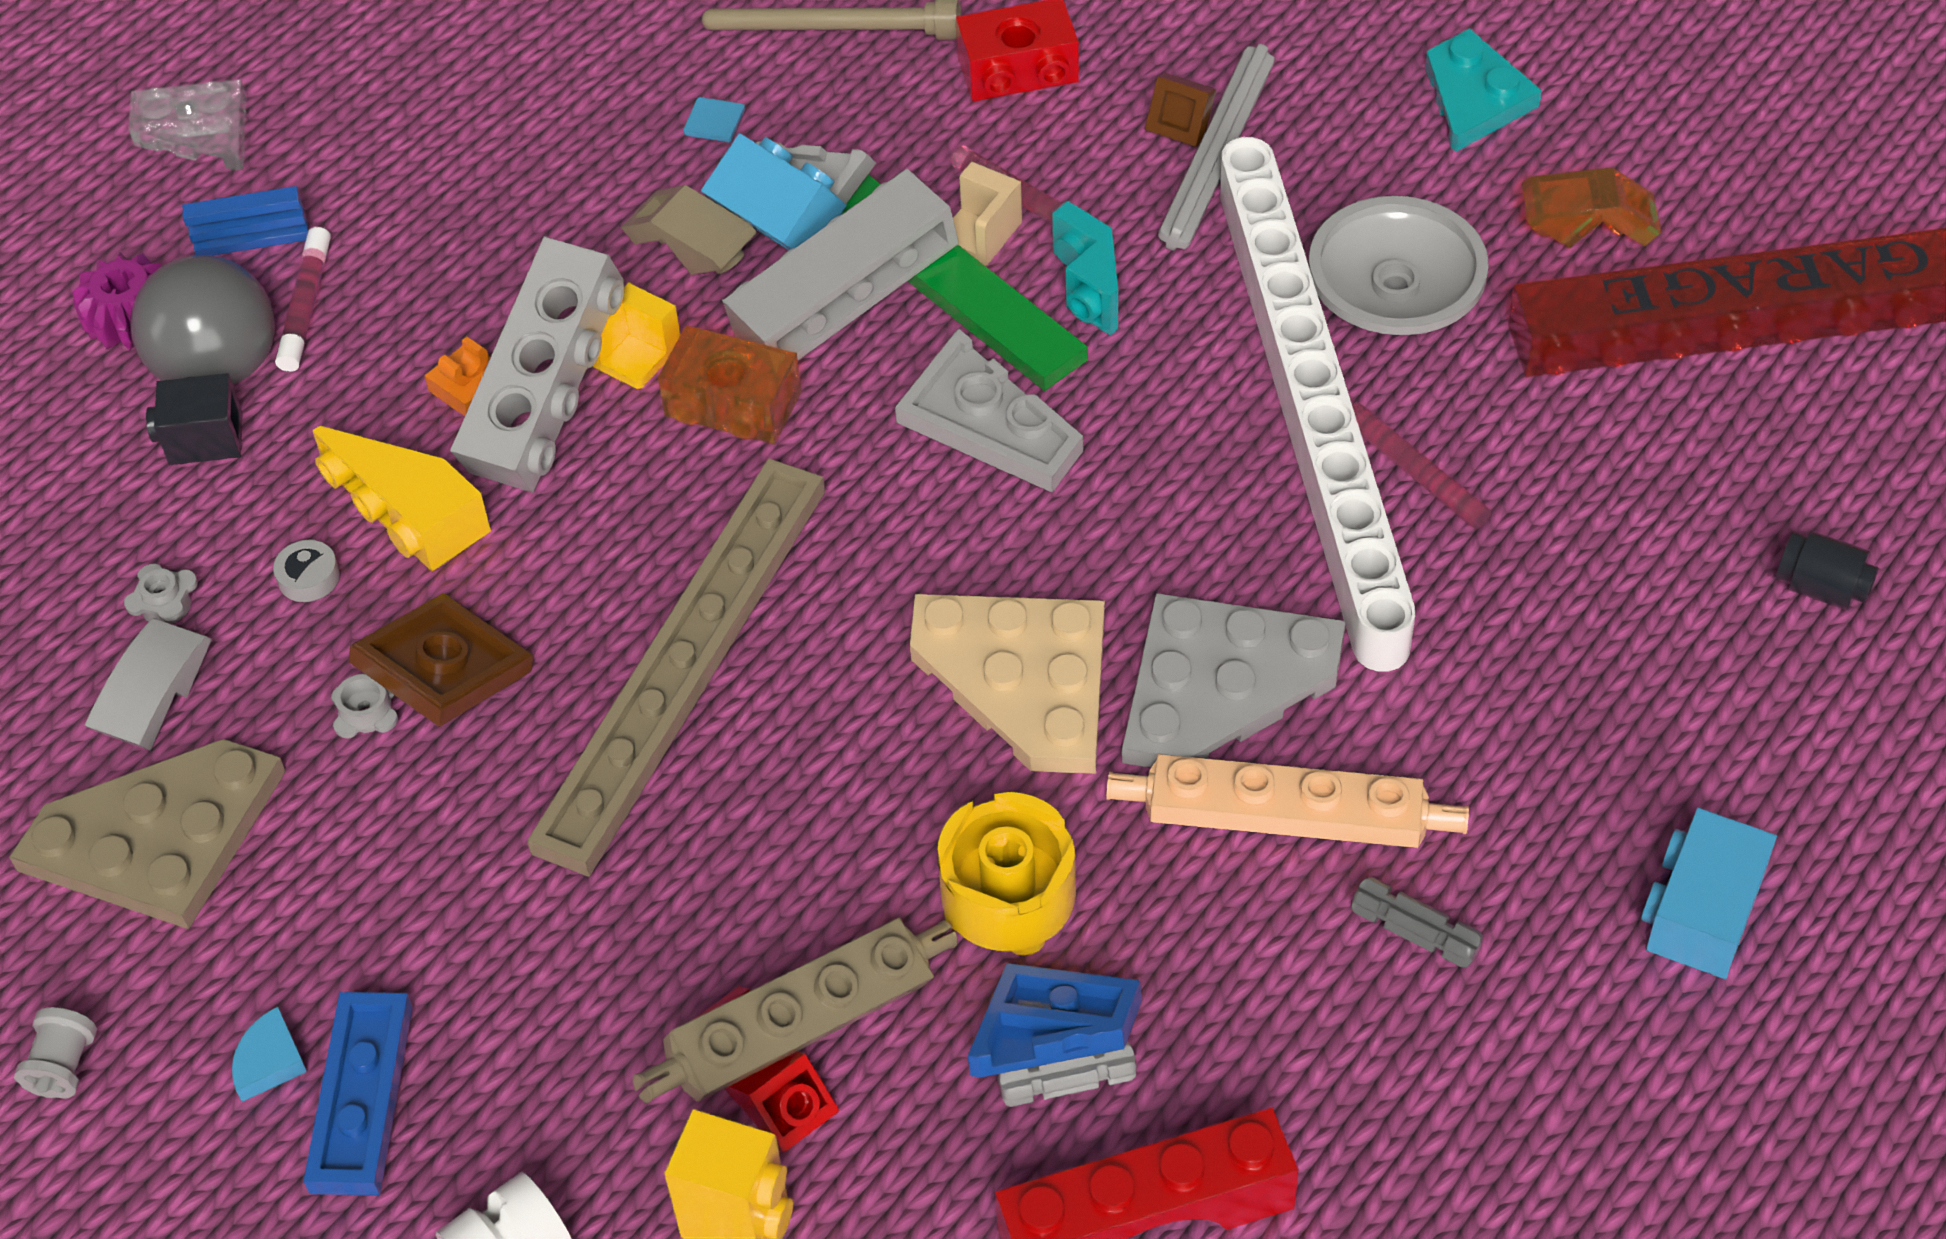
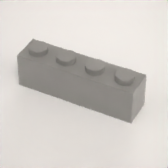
(844, 267)

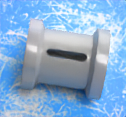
(55, 1053)

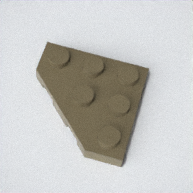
(154, 834)

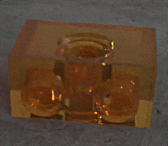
(730, 384)

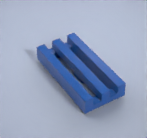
(248, 227)

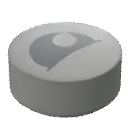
(306, 570)

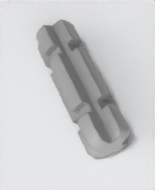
(1067, 1076)

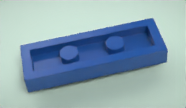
(358, 1094)

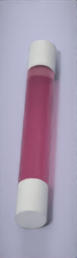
(303, 299)

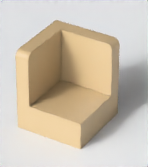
(988, 211)

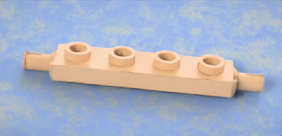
(1287, 801)

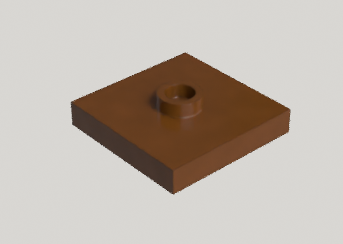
(441, 659)

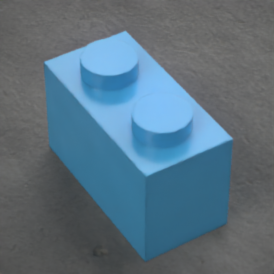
(771, 193)
(1710, 892)

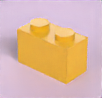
(727, 1181)

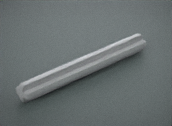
(1205, 168)

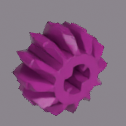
(107, 298)

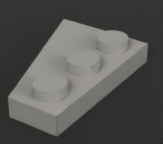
(986, 416)

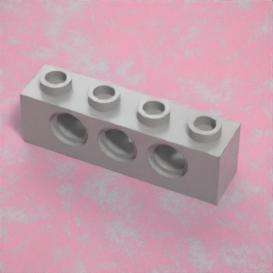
(557, 279)

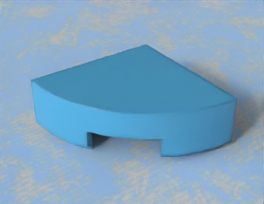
(265, 1057)

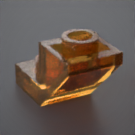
(1578, 201)

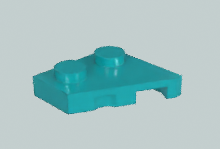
(1477, 88)

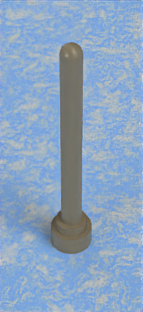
(935, 18)

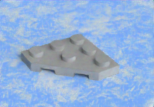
(1223, 675)

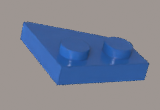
(1052, 1018)

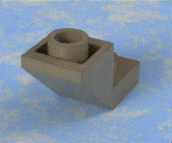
(693, 227)

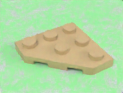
(1020, 669)

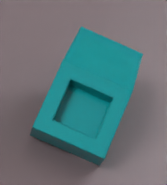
(1091, 271)

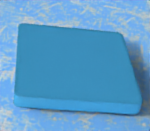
(714, 119)

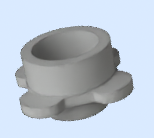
(161, 594)
(355, 694)

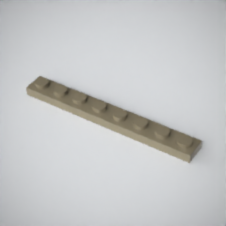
(675, 669)

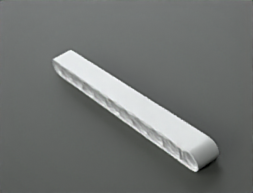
(1317, 408)

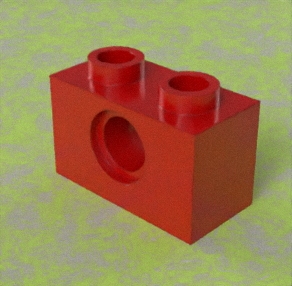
(1017, 49)

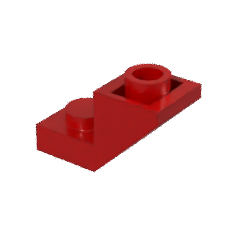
(783, 1096)

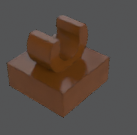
(1180, 109)

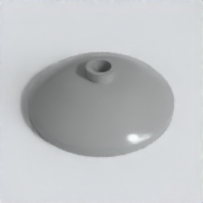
(1398, 265)

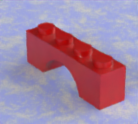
(1212, 1174)

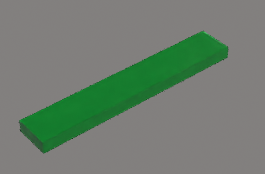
(995, 312)

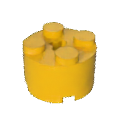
(1007, 873)

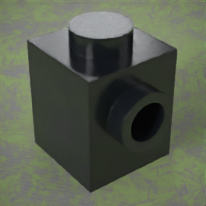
(196, 419)

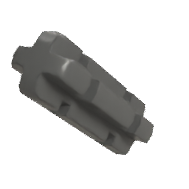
(1417, 922)

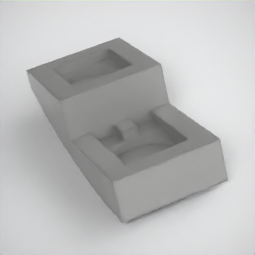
(144, 682)

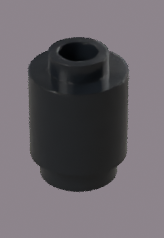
(1827, 569)

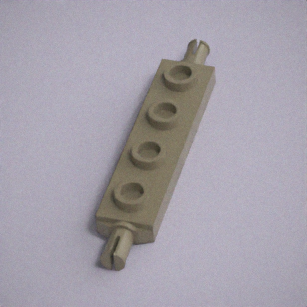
(795, 1010)

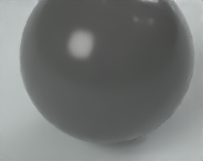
(202, 320)

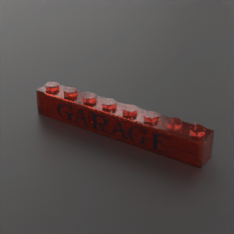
(1729, 303)

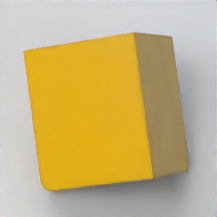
(638, 337)

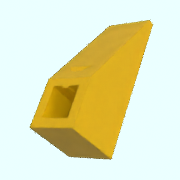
(413, 494)

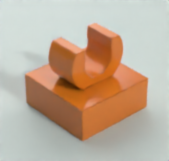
(458, 375)

